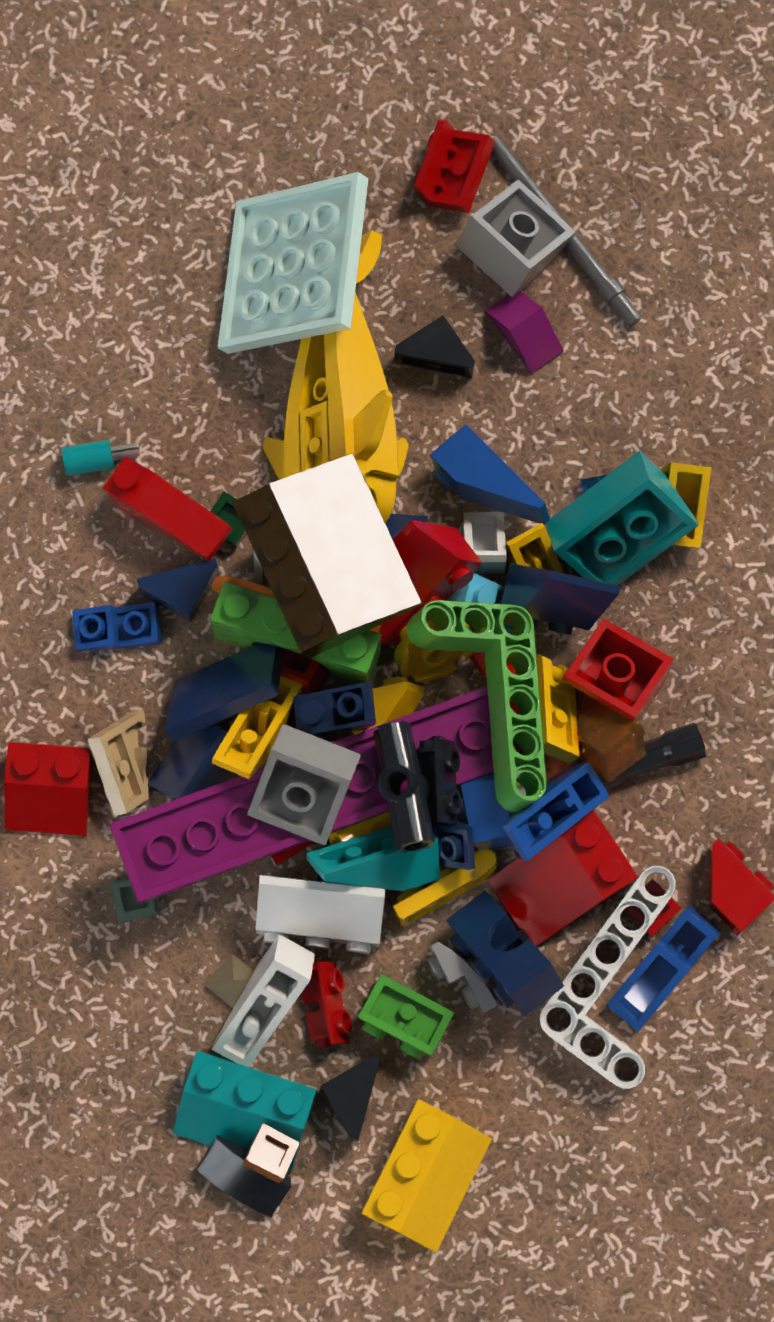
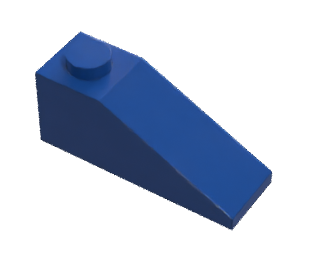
(484, 478)
(566, 801)

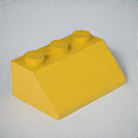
(426, 1175)

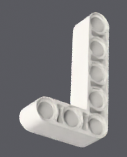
(602, 974)

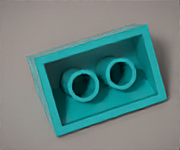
(621, 522)
(236, 1100)

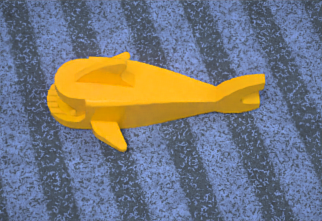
(343, 404)

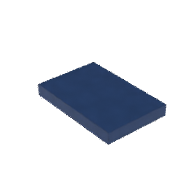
(224, 689)

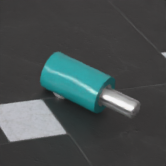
(95, 456)

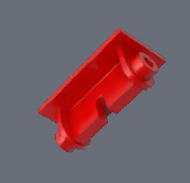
(331, 1022)

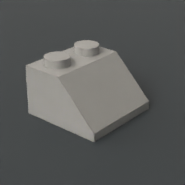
(514, 237)
(303, 784)

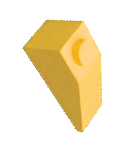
(255, 731)

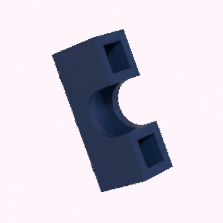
(520, 975)

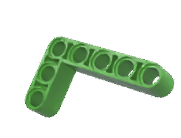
(501, 685)

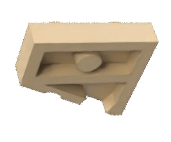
(122, 763)

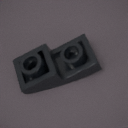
(224, 1169)

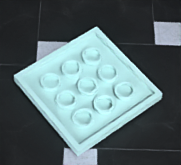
(293, 264)

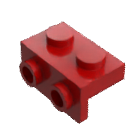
(452, 167)

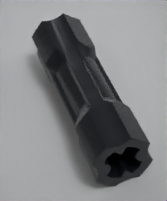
(670, 749)

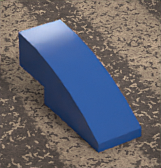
(664, 968)

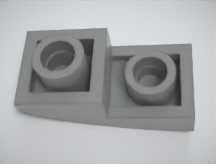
(454, 969)

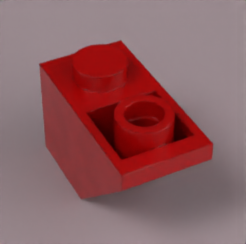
(734, 890)

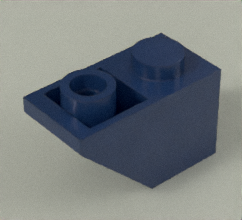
(336, 711)

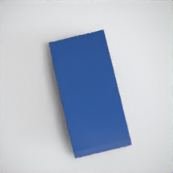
(117, 627)

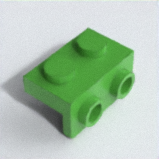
(404, 1016)

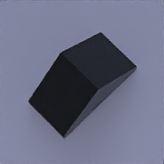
(436, 349)
(351, 1094)

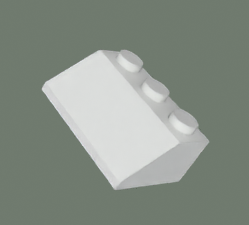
(320, 913)

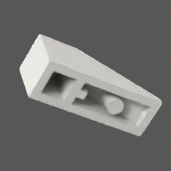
(265, 1001)

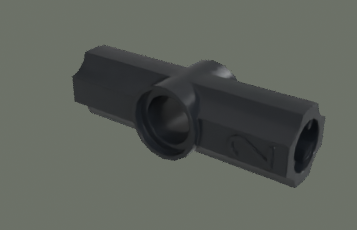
(410, 809)

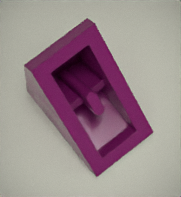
(526, 330)

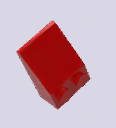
(564, 879)

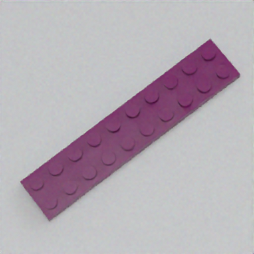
(213, 833)

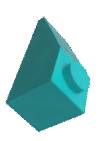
(376, 863)

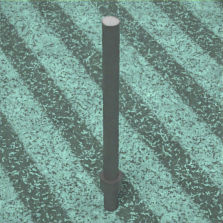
(609, 289)

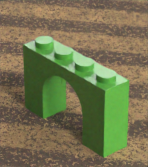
(250, 617)

